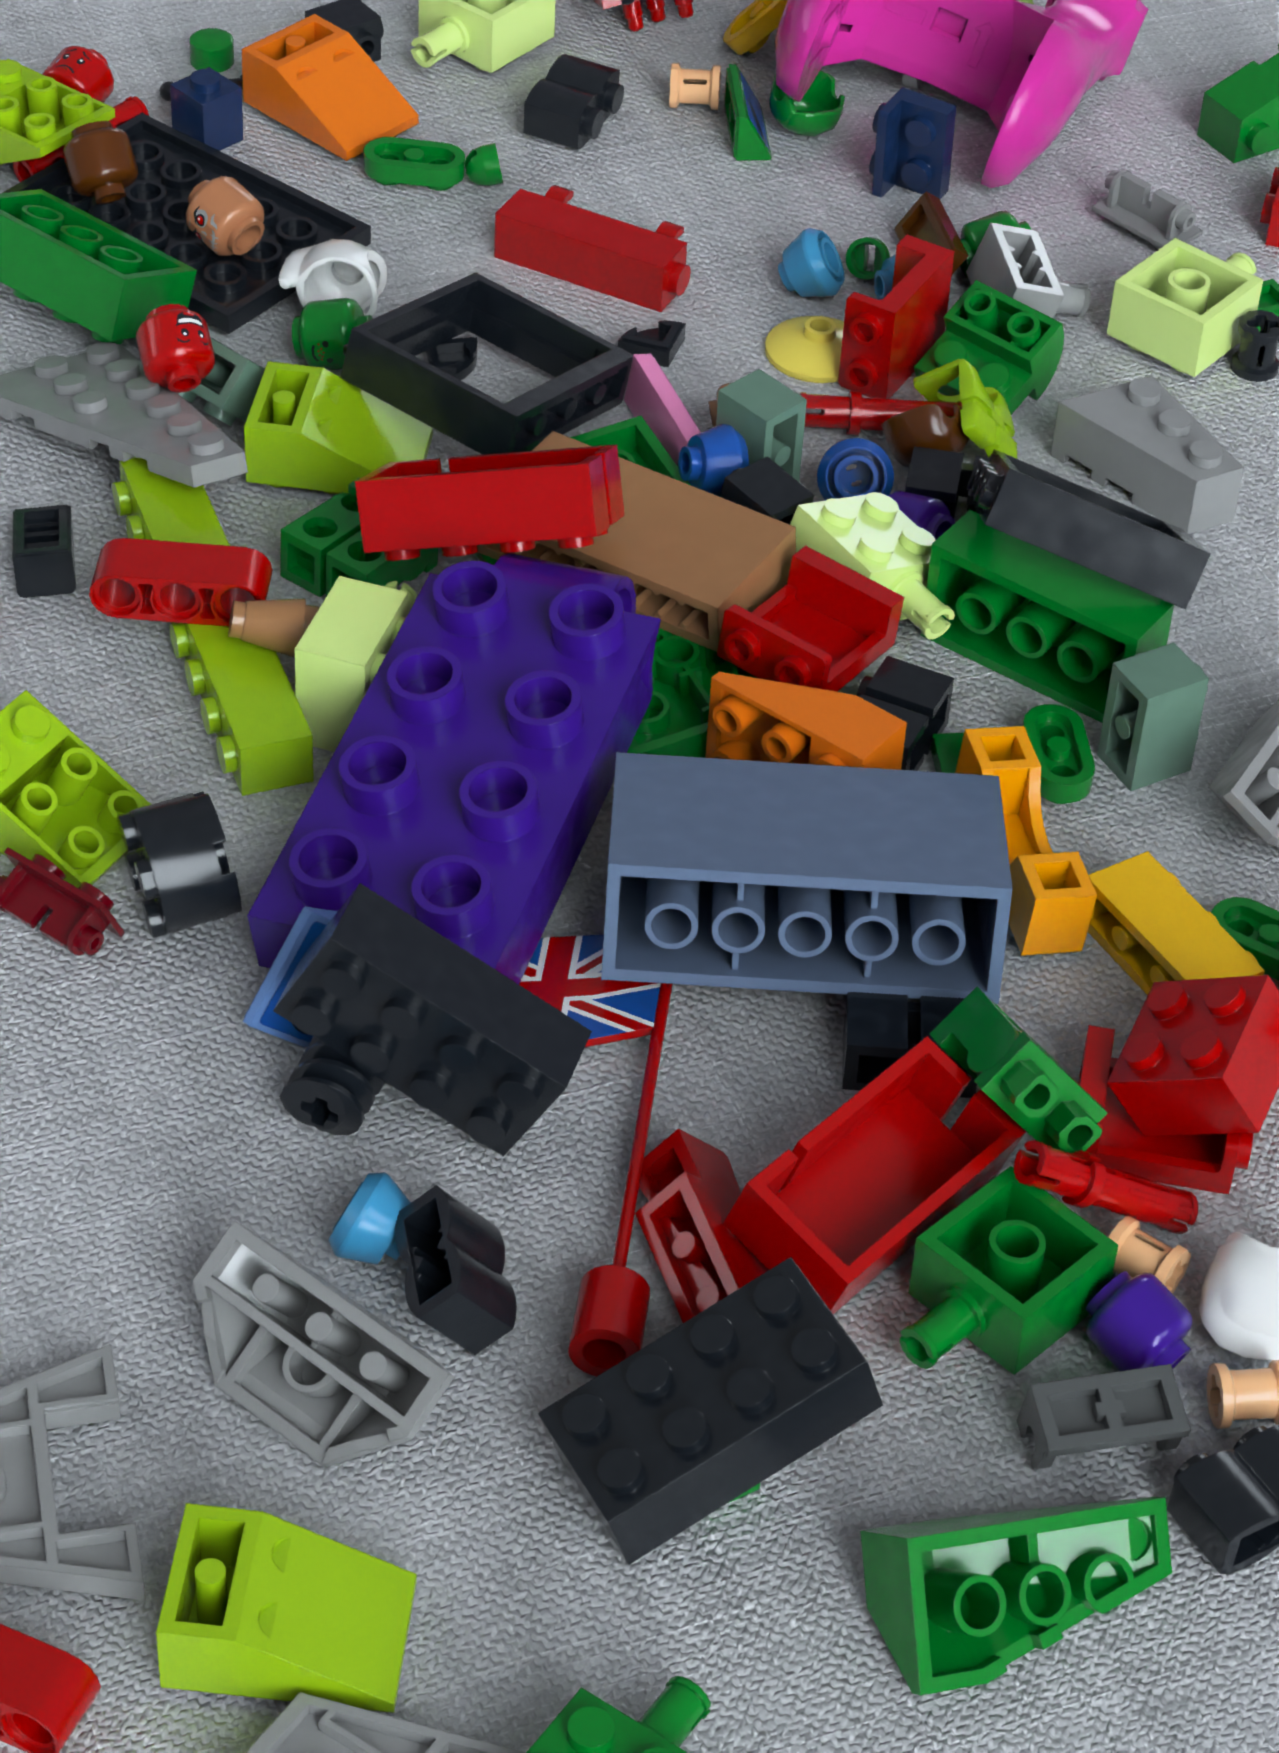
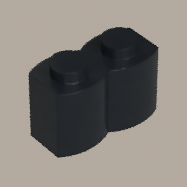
(572, 101)
(455, 1270)
(1231, 1500)

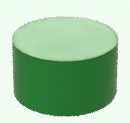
(211, 49)

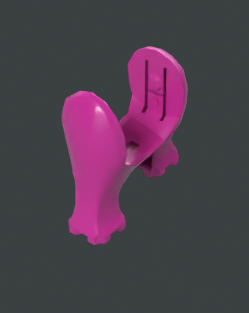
(1001, 55)

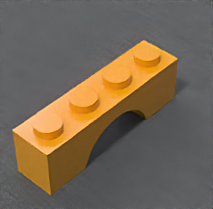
(1050, 889)

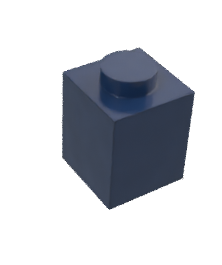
(208, 108)

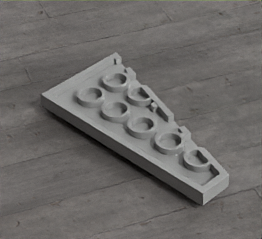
(111, 402)

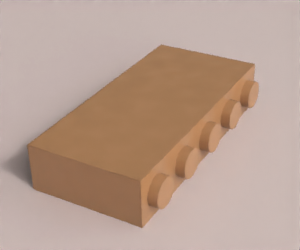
(681, 550)

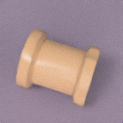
(695, 86)
(1145, 1254)
(1242, 1394)

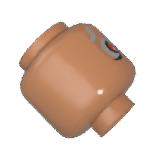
(225, 216)

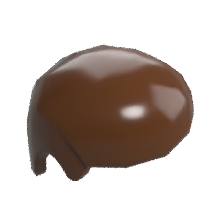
(924, 428)

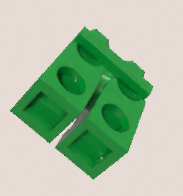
(330, 545)
(1019, 1074)

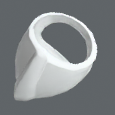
(336, 271)
(1243, 1298)

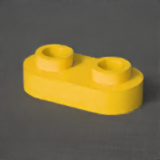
(753, 25)

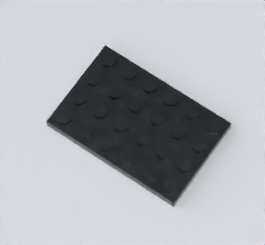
(169, 165)

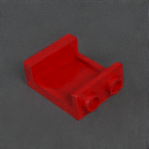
(892, 334)
(815, 627)
(1177, 1160)

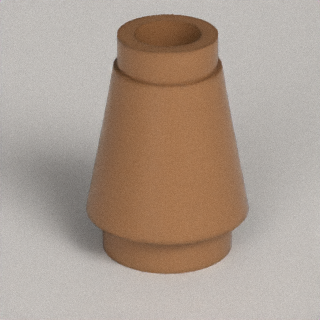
(271, 623)

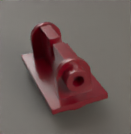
(76, 914)

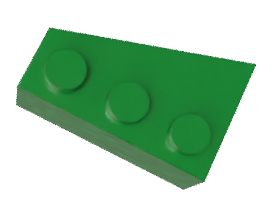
(1243, 112)

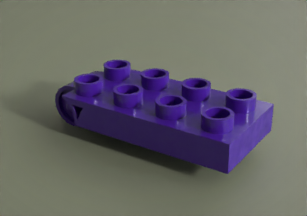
(475, 758)

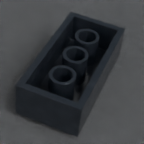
(433, 1021)
(711, 1409)

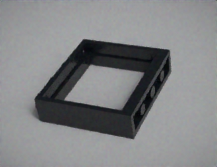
(586, 367)
(1087, 528)

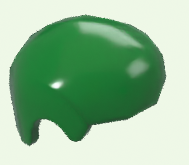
(815, 112)

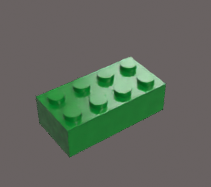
(85, 266)
(1040, 614)

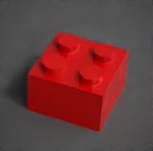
(1201, 1057)

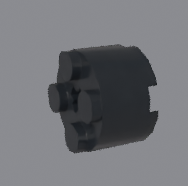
(179, 863)

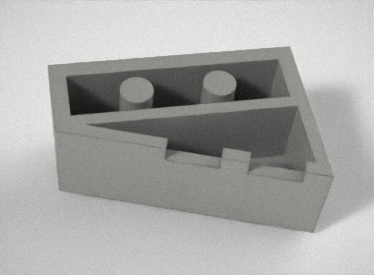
(1153, 450)

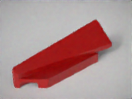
(689, 1199)

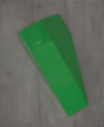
(989, 1587)

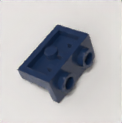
(913, 144)

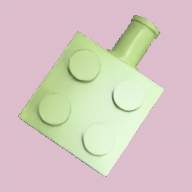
(481, 30)
(1184, 305)
(881, 544)
(345, 651)

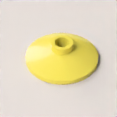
(807, 348)

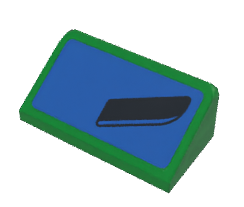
(744, 119)

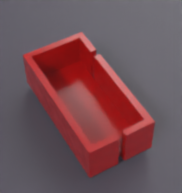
(490, 501)
(874, 1175)

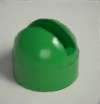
(483, 166)
(858, 257)

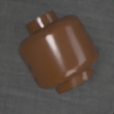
(100, 161)

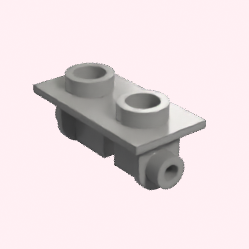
(1155, 220)

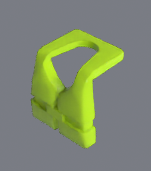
(983, 411)

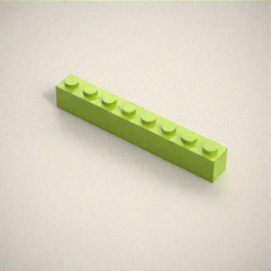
(240, 683)

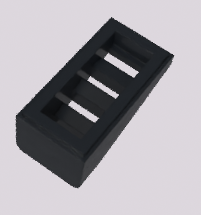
(43, 551)

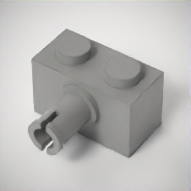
(1019, 267)

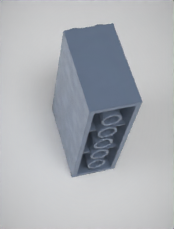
(806, 877)

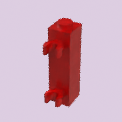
(592, 248)

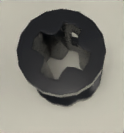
(1257, 346)

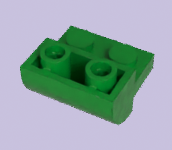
(1003, 340)

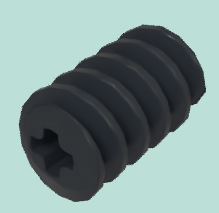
(329, 1090)

